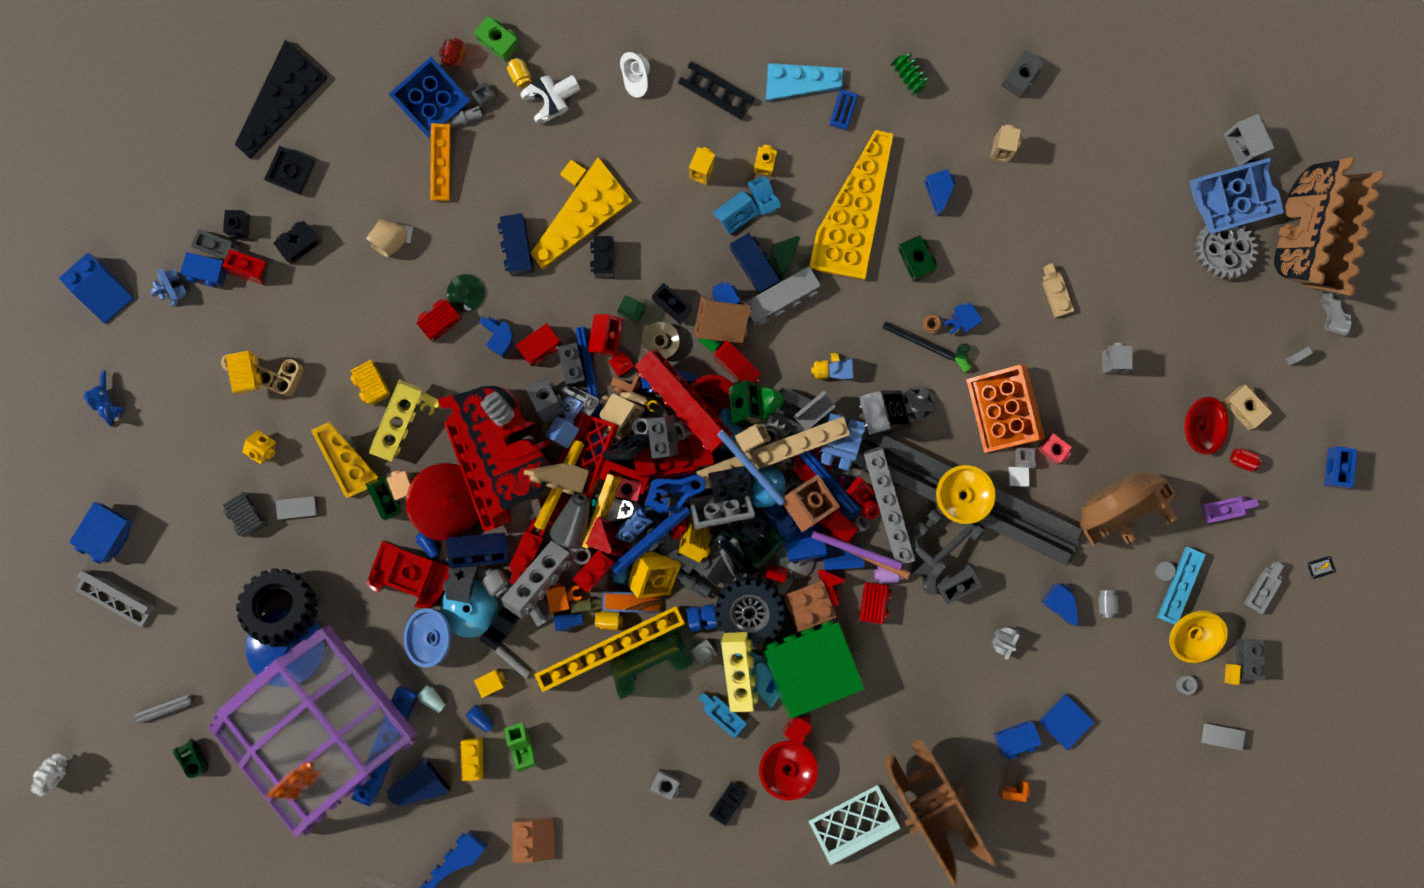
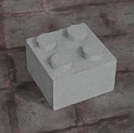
(1249, 140)

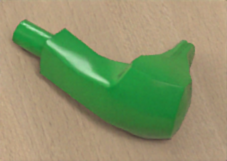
(770, 401)

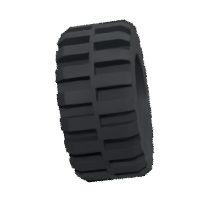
(260, 591)

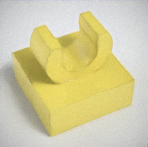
(429, 401)

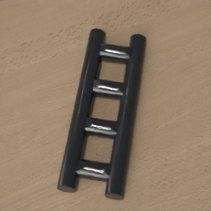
(713, 79)

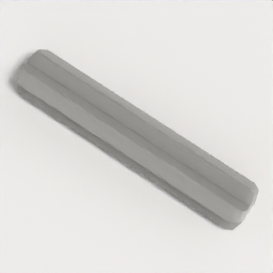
(164, 709)

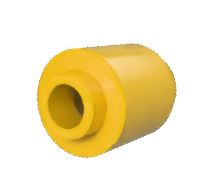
(519, 73)
(608, 620)

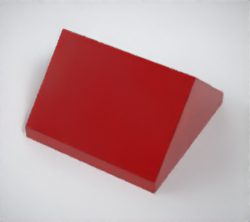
(603, 538)

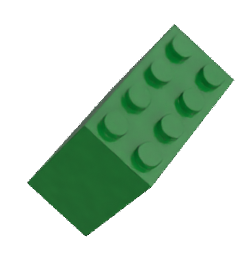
(812, 668)

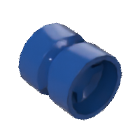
(701, 618)

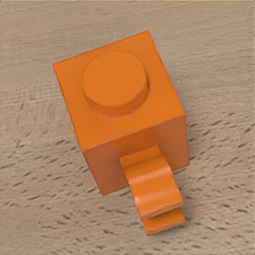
(560, 598)

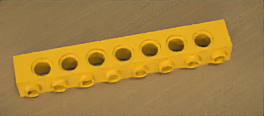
(609, 648)

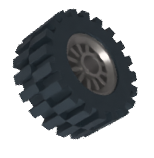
(762, 592)

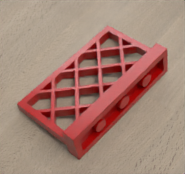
(585, 422)

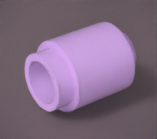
(885, 576)

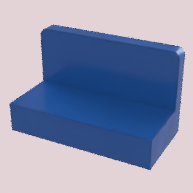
(841, 559)

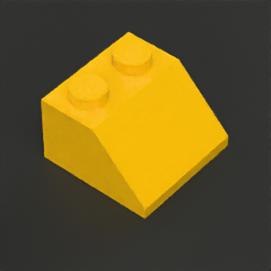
(653, 575)

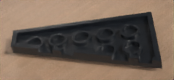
(283, 93)

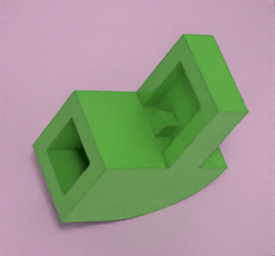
(521, 745)

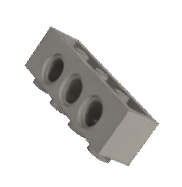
(537, 570)

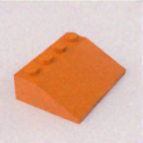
(1005, 408)

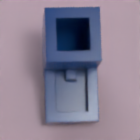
(502, 339)

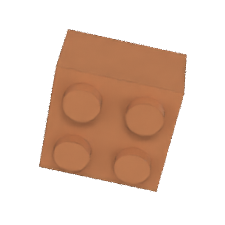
(810, 503)
(808, 606)

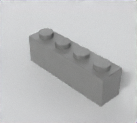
(783, 295)

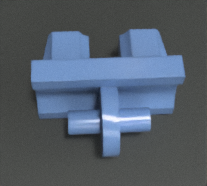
(166, 279)

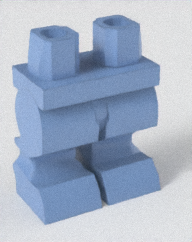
(843, 448)

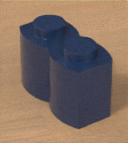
(781, 522)

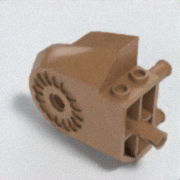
(1124, 502)

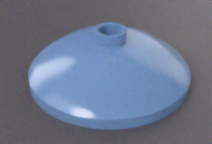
(427, 637)

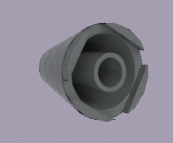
(572, 522)

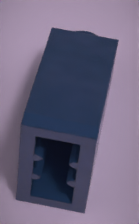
(418, 785)

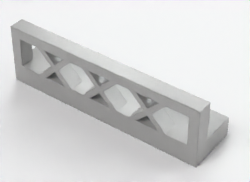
(117, 594)

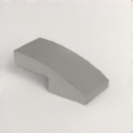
(1223, 736)

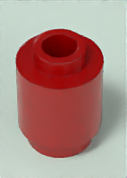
(1245, 459)

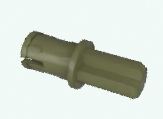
(586, 605)

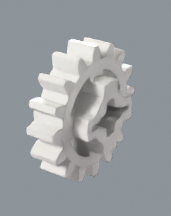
(49, 774)

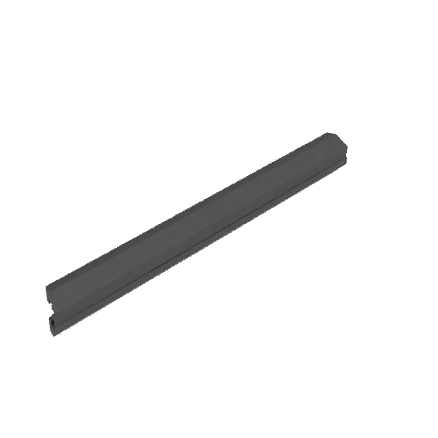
(922, 473)

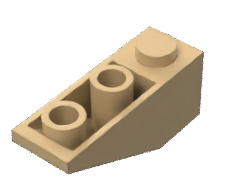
(561, 475)

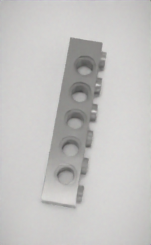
(889, 505)

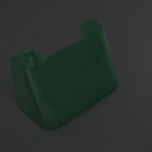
(664, 647)

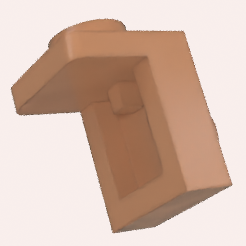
(621, 386)

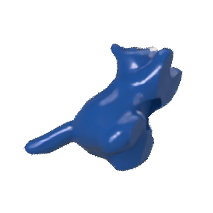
(99, 400)

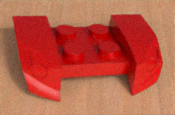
(690, 458)
(408, 574)

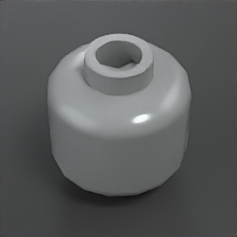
(495, 582)

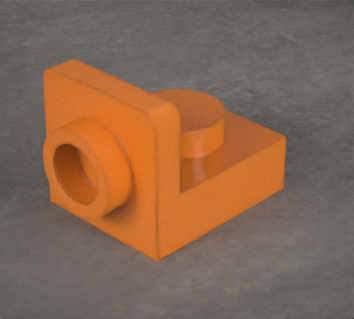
(1011, 793)

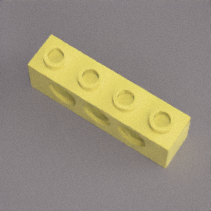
(386, 449)
(739, 700)

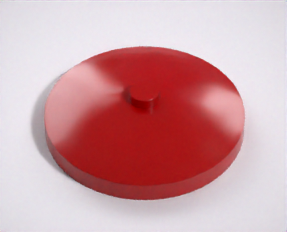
(440, 502)

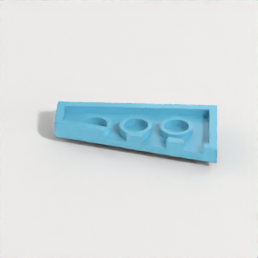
(800, 80)

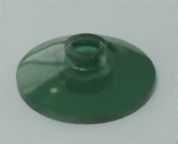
(469, 301)

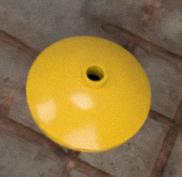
(978, 490)
(1198, 636)

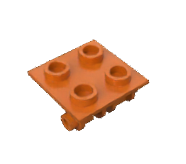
(295, 783)

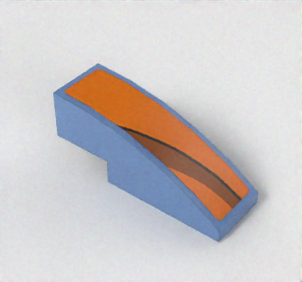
(630, 603)

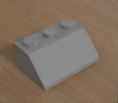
(707, 513)

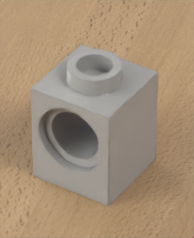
(659, 779)

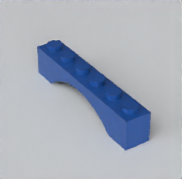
(464, 855)

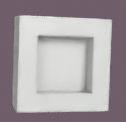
(1018, 477)

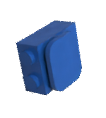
(101, 533)

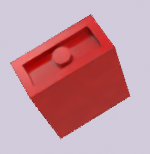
(610, 467)

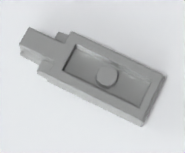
(1264, 588)

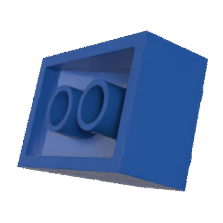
(96, 287)

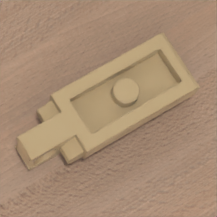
(1056, 292)

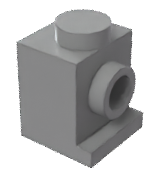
(704, 652)

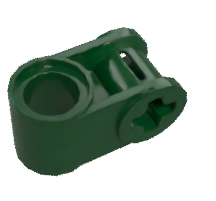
(191, 757)

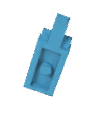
(722, 716)

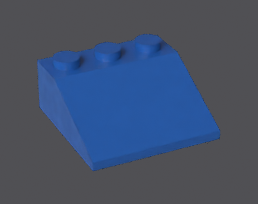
(429, 96)

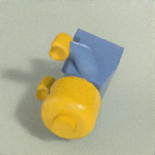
(835, 369)

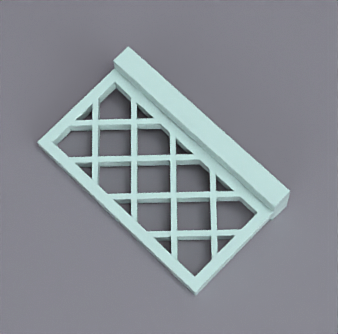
(863, 840)

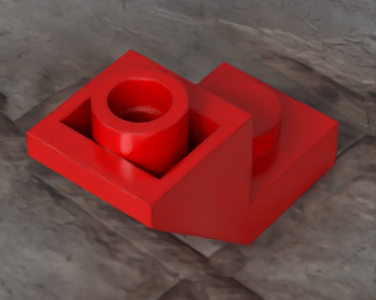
(839, 526)

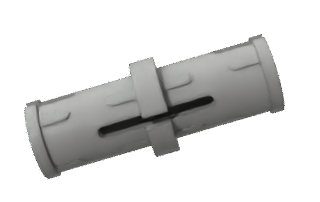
(465, 116)

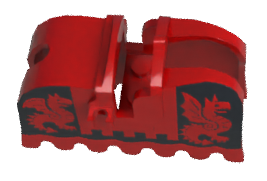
(496, 459)

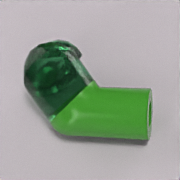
(961, 356)

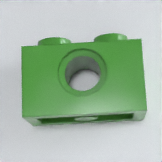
(504, 46)

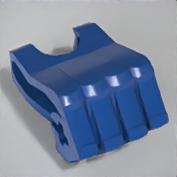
(681, 487)

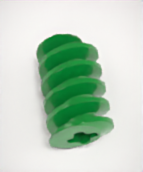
(910, 73)

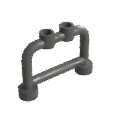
(922, 529)

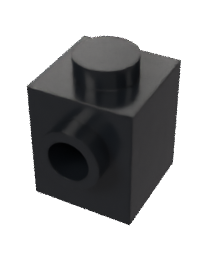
(236, 224)

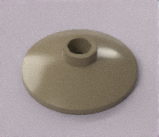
(663, 331)

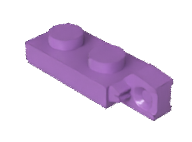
(1227, 508)

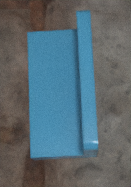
(736, 212)

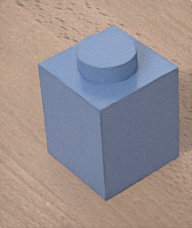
(562, 431)

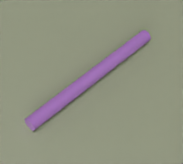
(857, 550)

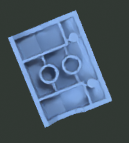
(1236, 196)

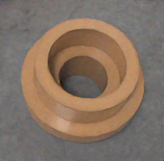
(937, 322)

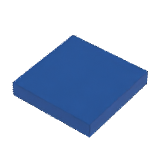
(804, 546)
(1066, 722)

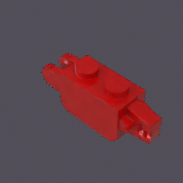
(526, 551)

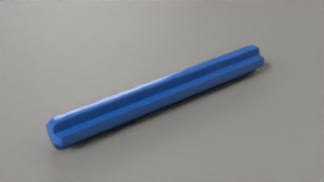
(588, 367)
(829, 481)
(651, 539)

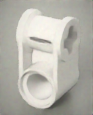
(620, 511)

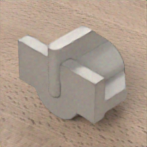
(1005, 640)

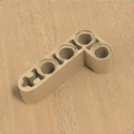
(278, 379)

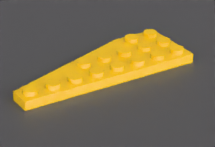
(848, 229)

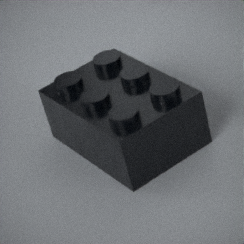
(884, 412)

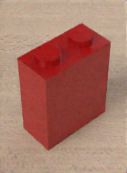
(594, 571)

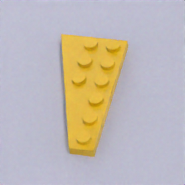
(588, 208)

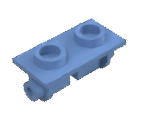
(634, 526)

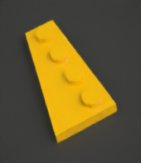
(345, 463)

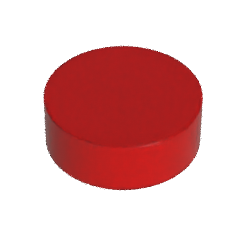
(870, 509)

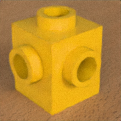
(259, 447)

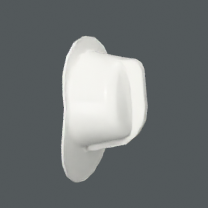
(635, 72)

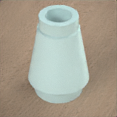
(431, 699)

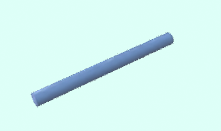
(751, 467)

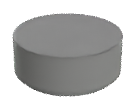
(1165, 571)
(1186, 685)

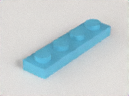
(1181, 586)

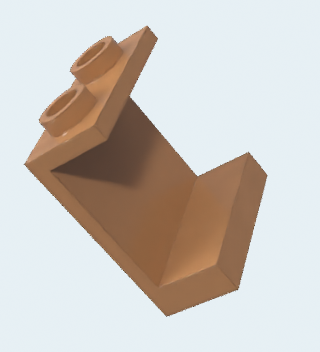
(722, 320)

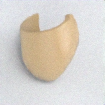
(387, 237)

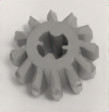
(497, 409)

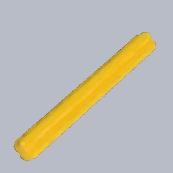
(554, 494)

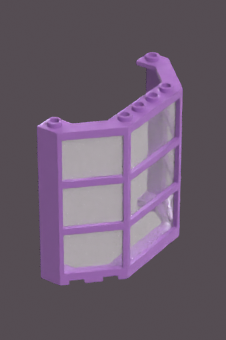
(315, 710)

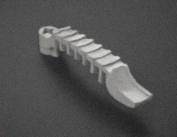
(1336, 320)

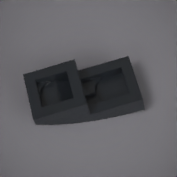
(728, 803)

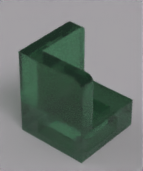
(631, 309)

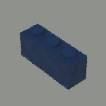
(515, 244)
(754, 263)
(477, 550)

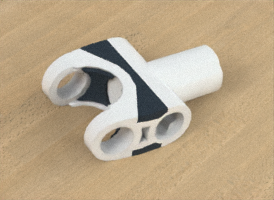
(552, 95)

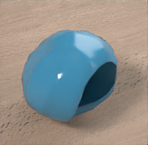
(760, 496)

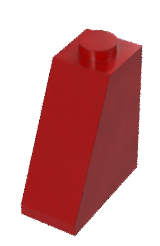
(736, 364)

